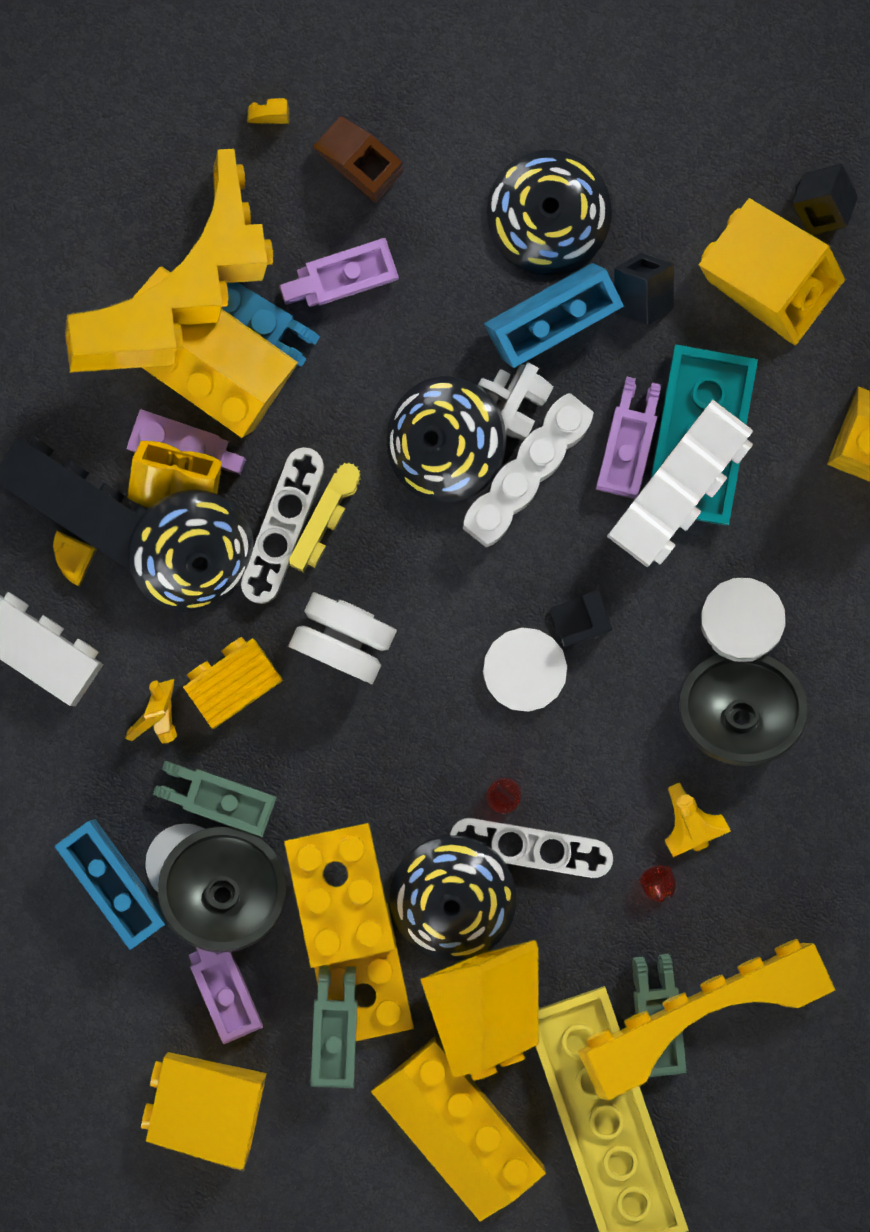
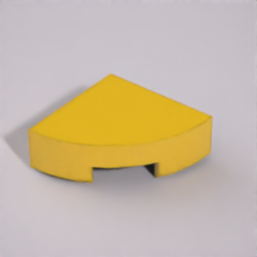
(274, 112)
(72, 557)

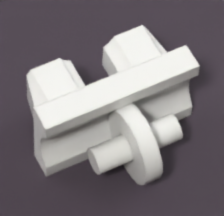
(523, 385)

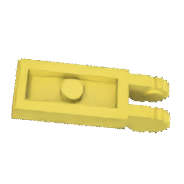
(326, 515)

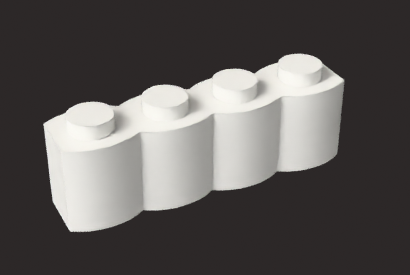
(536, 461)
(680, 483)

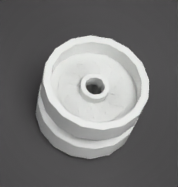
(343, 637)

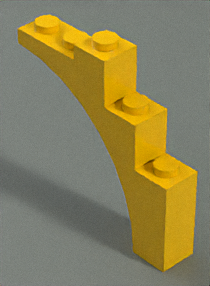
(149, 325)

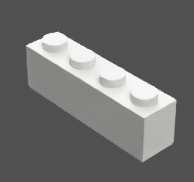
(43, 654)

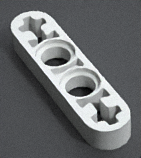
(287, 527)
(532, 841)

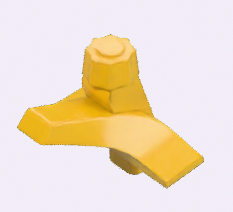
(157, 714)
(692, 825)

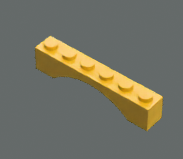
(628, 1056)

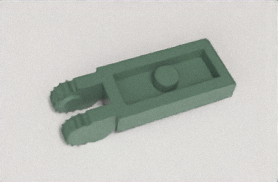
(220, 799)
(334, 1033)
(673, 1058)

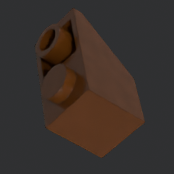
(360, 158)

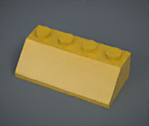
(225, 369)
(459, 1131)

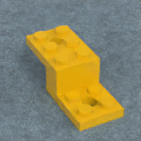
(350, 924)

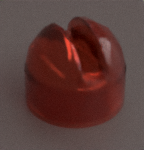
(498, 800)
(658, 883)

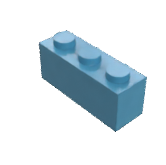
(553, 314)
(111, 883)

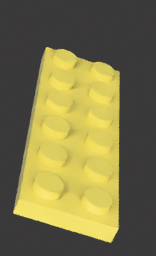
(611, 1137)

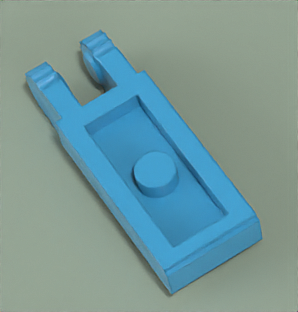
(267, 319)

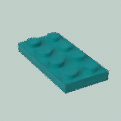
(692, 383)

